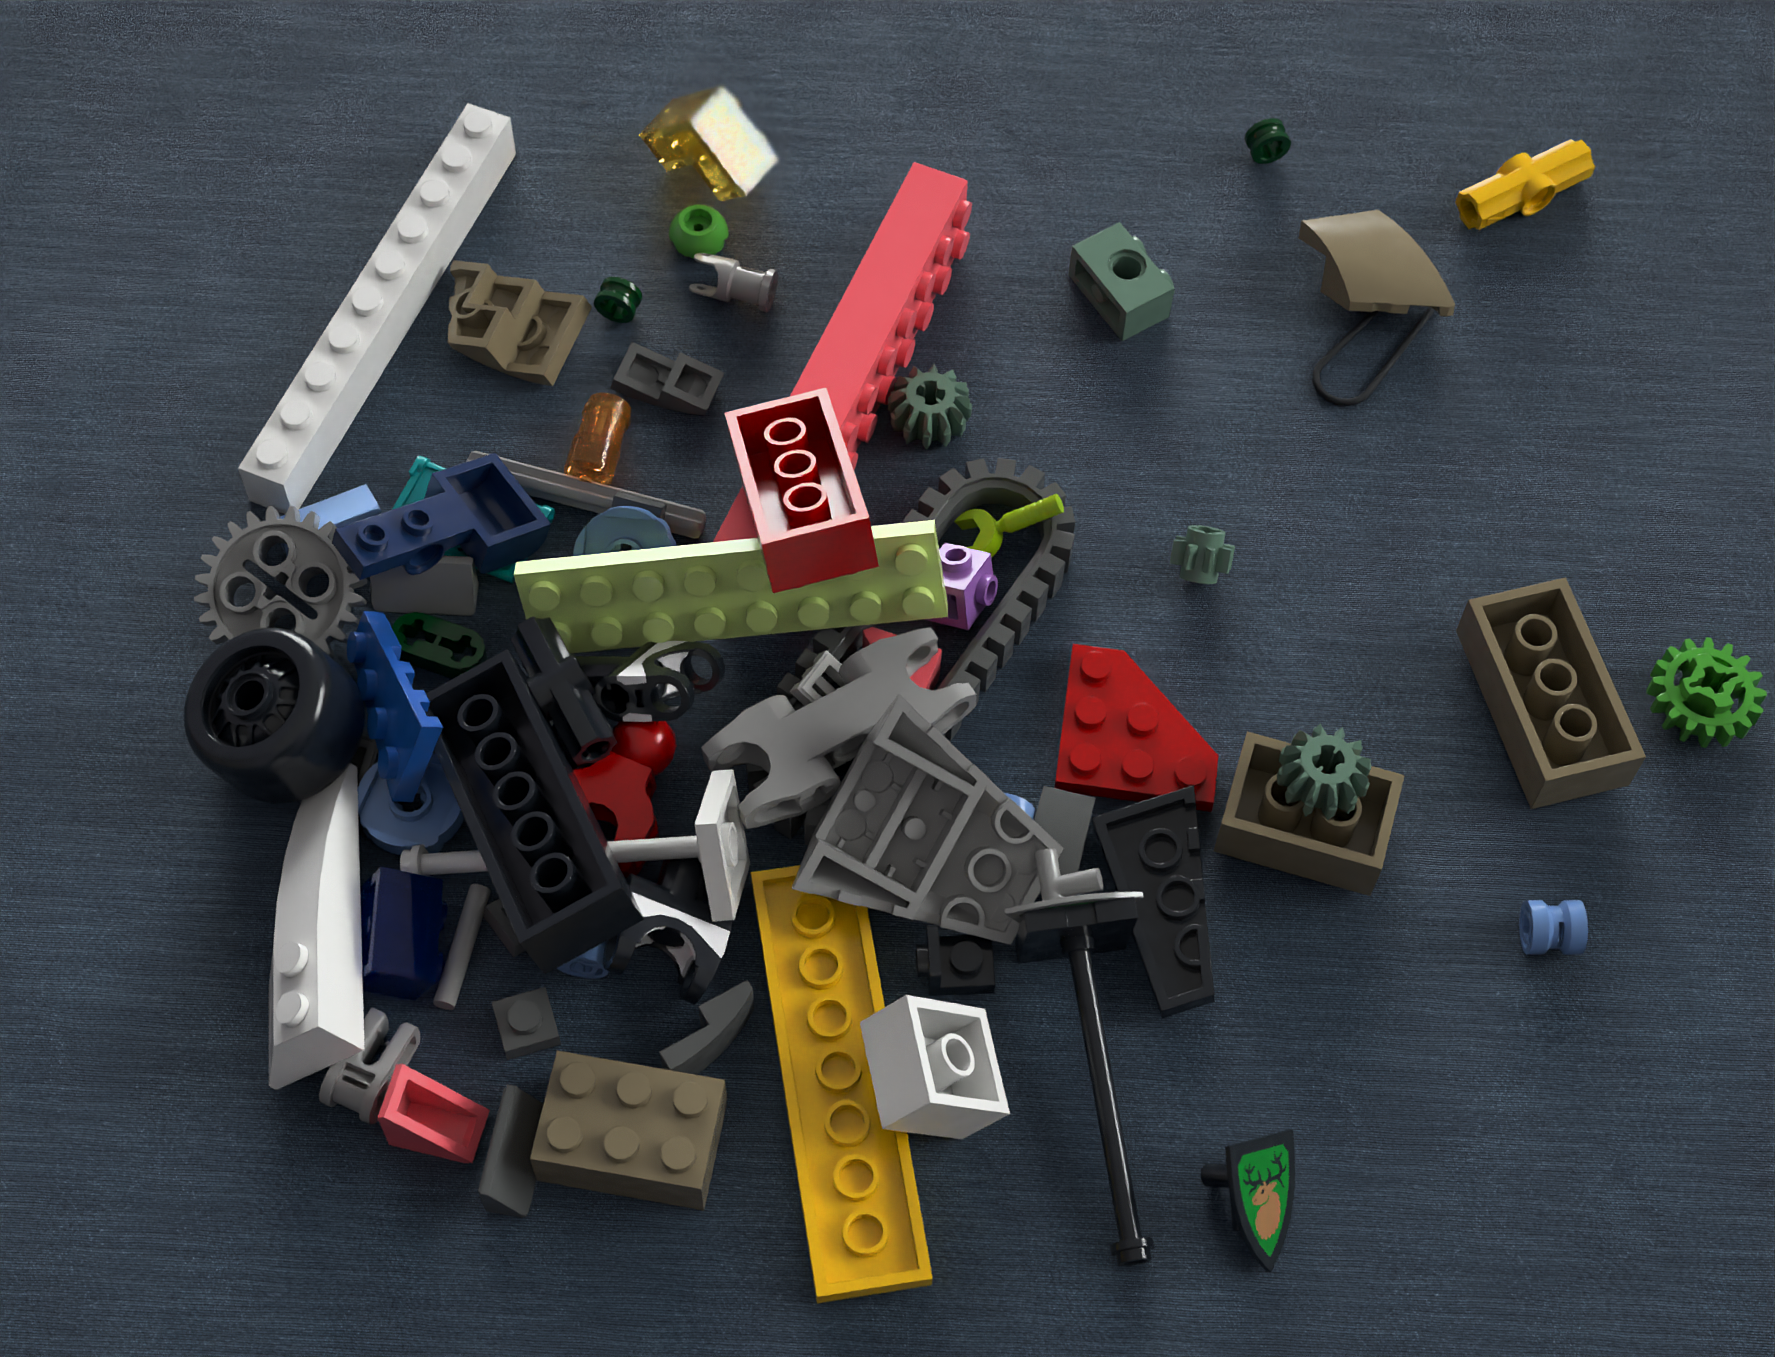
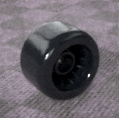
(274, 715)

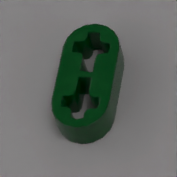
(441, 641)

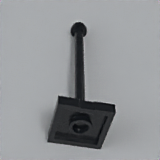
(1076, 934)

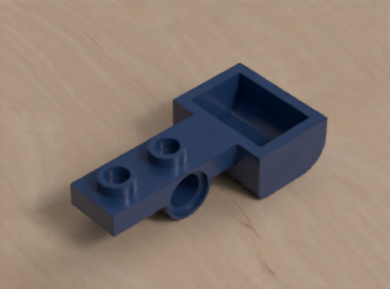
(464, 506)

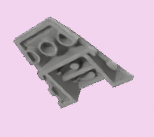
(924, 835)

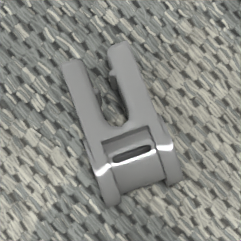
(362, 1085)

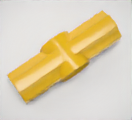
(1525, 184)

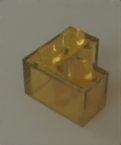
(714, 138)

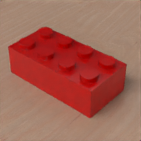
(801, 490)

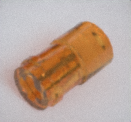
(599, 439)

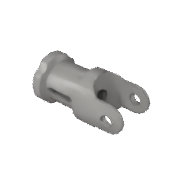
(738, 282)

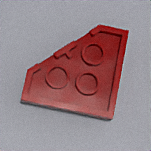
(1126, 735)

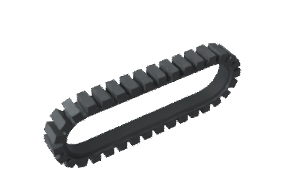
(1003, 628)

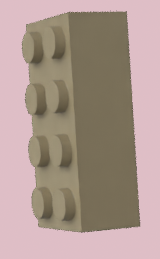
(1549, 693)

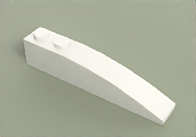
(318, 939)

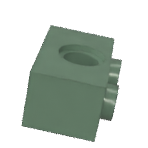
(1121, 281)

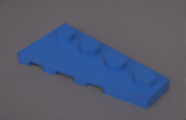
(394, 709)

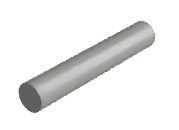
(461, 947)

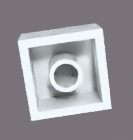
(933, 1068)

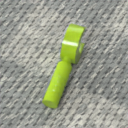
(992, 531)

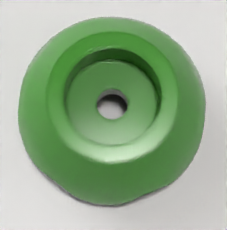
(685, 233)

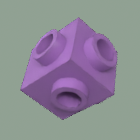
(967, 584)

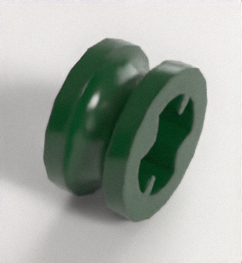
(1267, 141)
(618, 299)

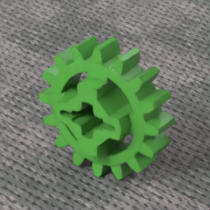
(1706, 692)

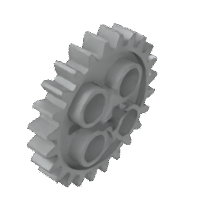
(308, 555)

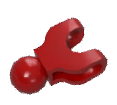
(624, 781)

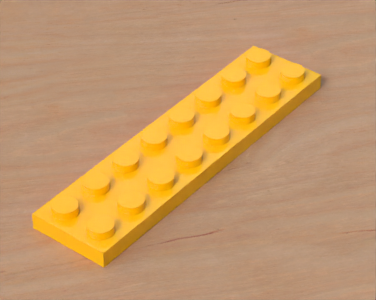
(850, 1171)

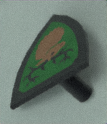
(1260, 1190)

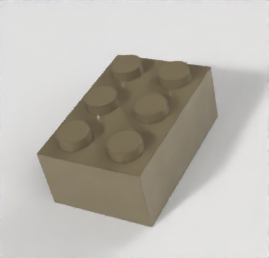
(1274, 834)
(629, 1130)

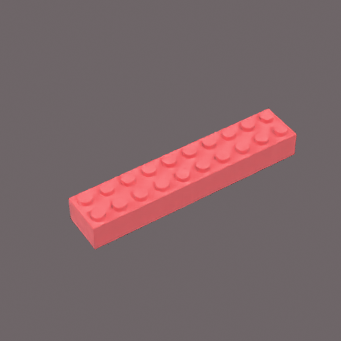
(881, 312)

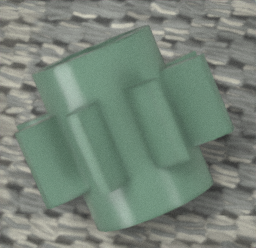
(1202, 554)

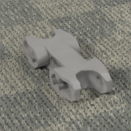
(808, 743)

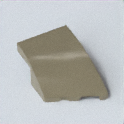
(1375, 264)
(513, 322)

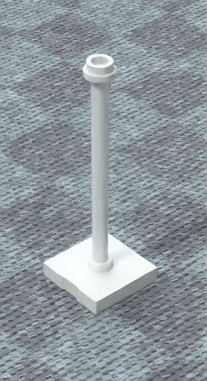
(718, 845)

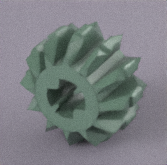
(929, 406)
(1344, 768)

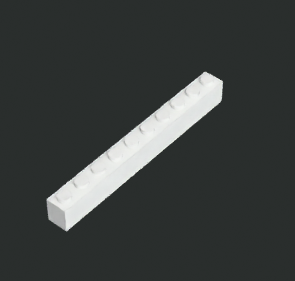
(378, 311)

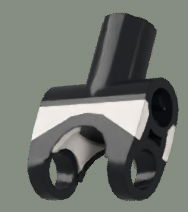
(640, 684)
(675, 924)

